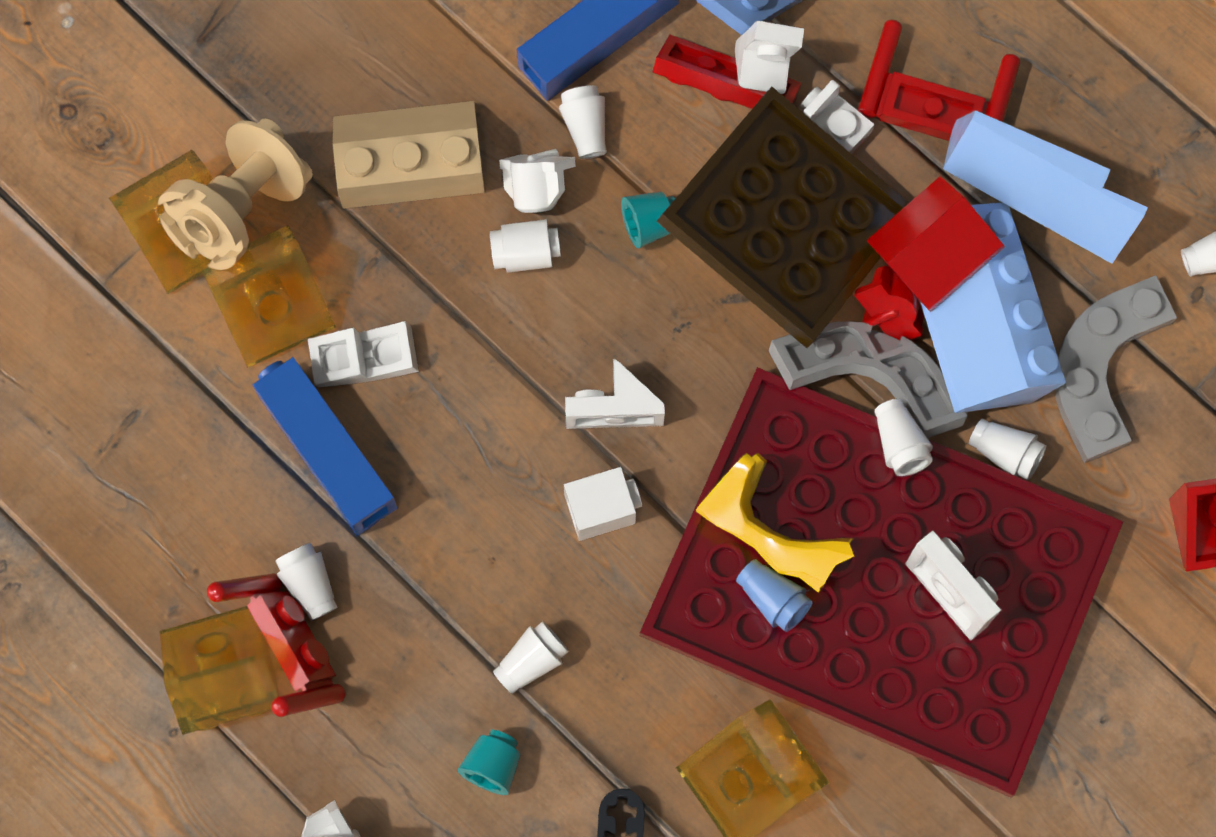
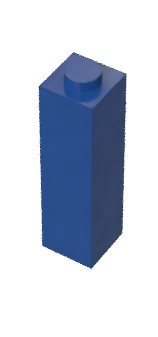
(584, 39)
(324, 445)

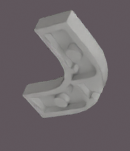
(865, 352)
(1085, 357)

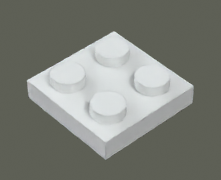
(965, 599)

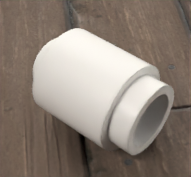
(524, 246)

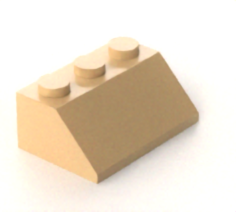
(407, 154)

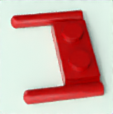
(924, 104)
(289, 638)

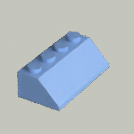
(994, 330)

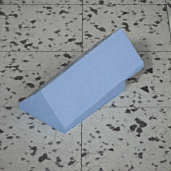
(1043, 183)

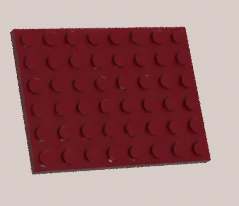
(875, 639)

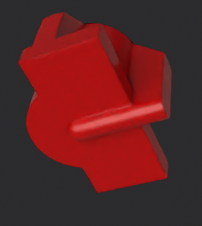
(891, 305)

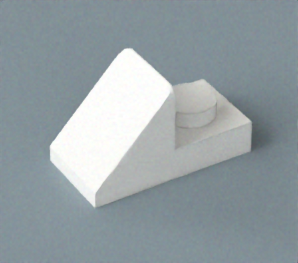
(765, 55)
(629, 407)

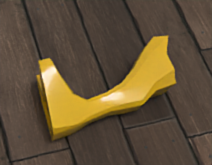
(731, 510)

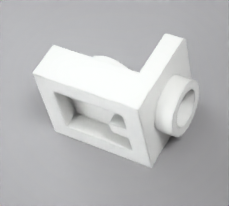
(837, 116)

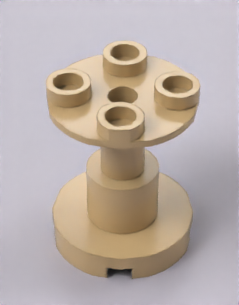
(211, 216)

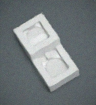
(362, 356)

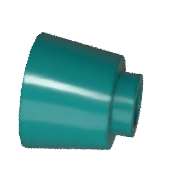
(641, 214)
(491, 762)

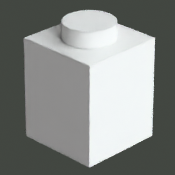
(602, 503)

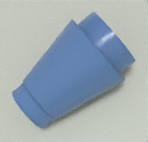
(774, 595)

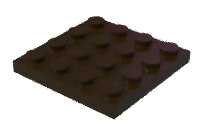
(785, 216)

